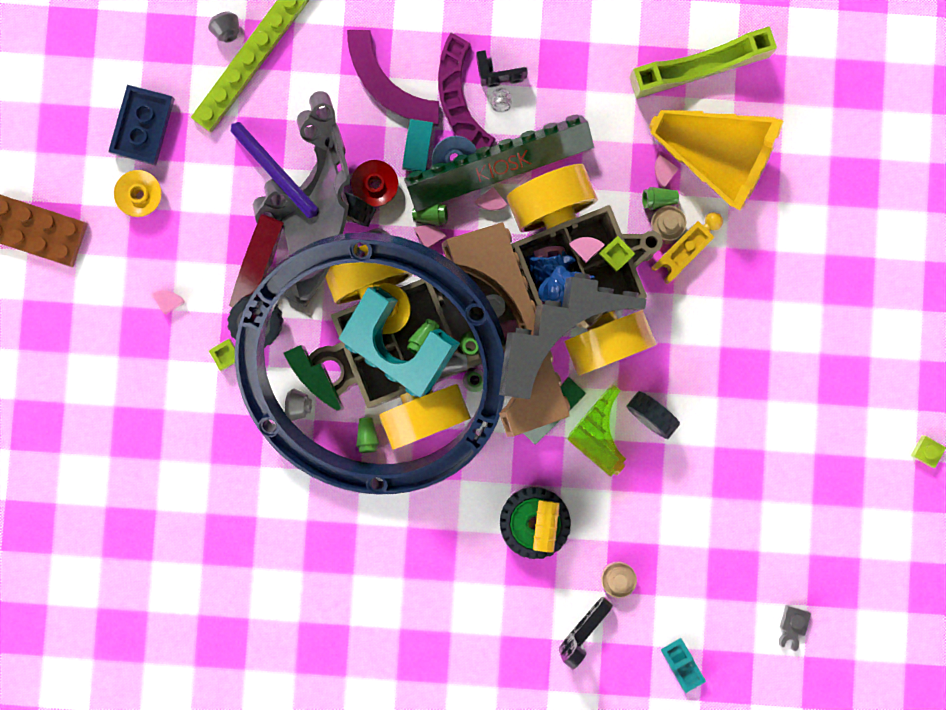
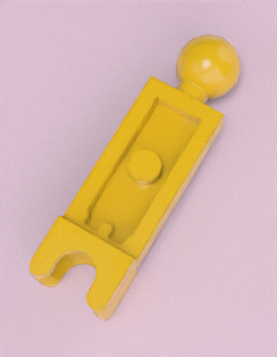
(689, 246)

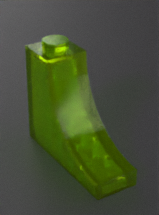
(594, 437)

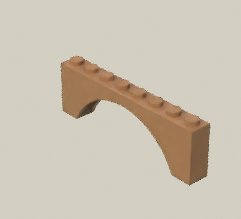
(490, 257)

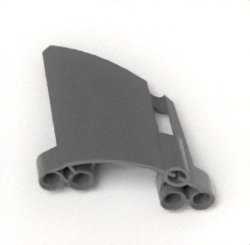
(322, 186)

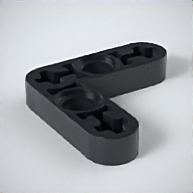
(572, 648)

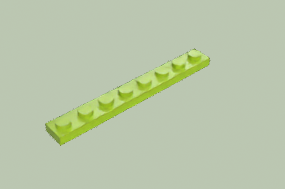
(247, 62)

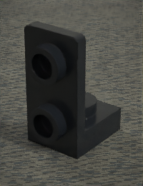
(494, 79)

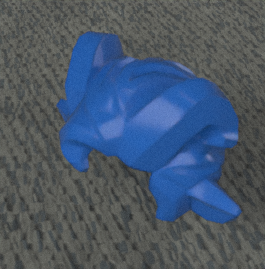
(543, 267)
(554, 286)

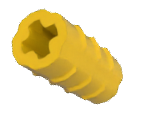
(546, 526)

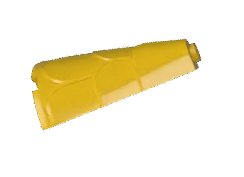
(719, 148)

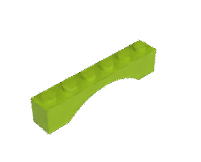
(728, 56)

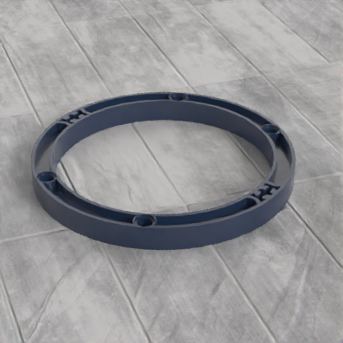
(312, 457)

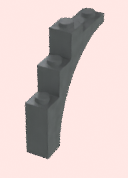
(526, 351)

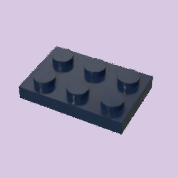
(141, 125)

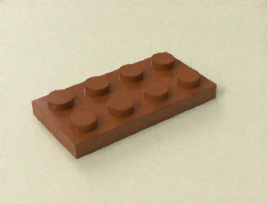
(40, 231)

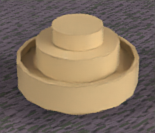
(669, 223)
(618, 579)

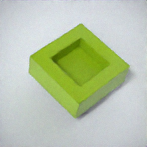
(617, 254)
(223, 354)
(928, 451)

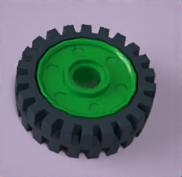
(516, 516)

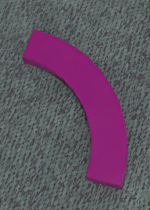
(382, 87)
(452, 96)

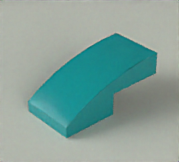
(417, 145)
(683, 665)

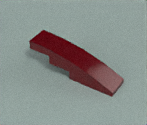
(257, 257)

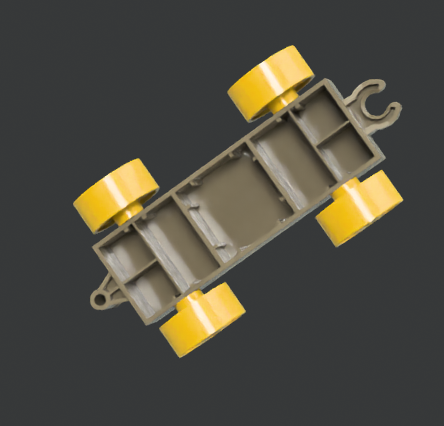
(539, 203)

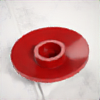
(370, 172)

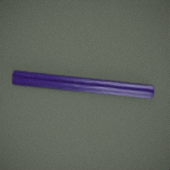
(277, 173)

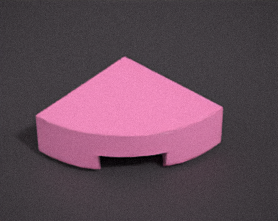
(664, 171)
(491, 201)
(429, 235)
(586, 247)
(549, 251)
(167, 300)

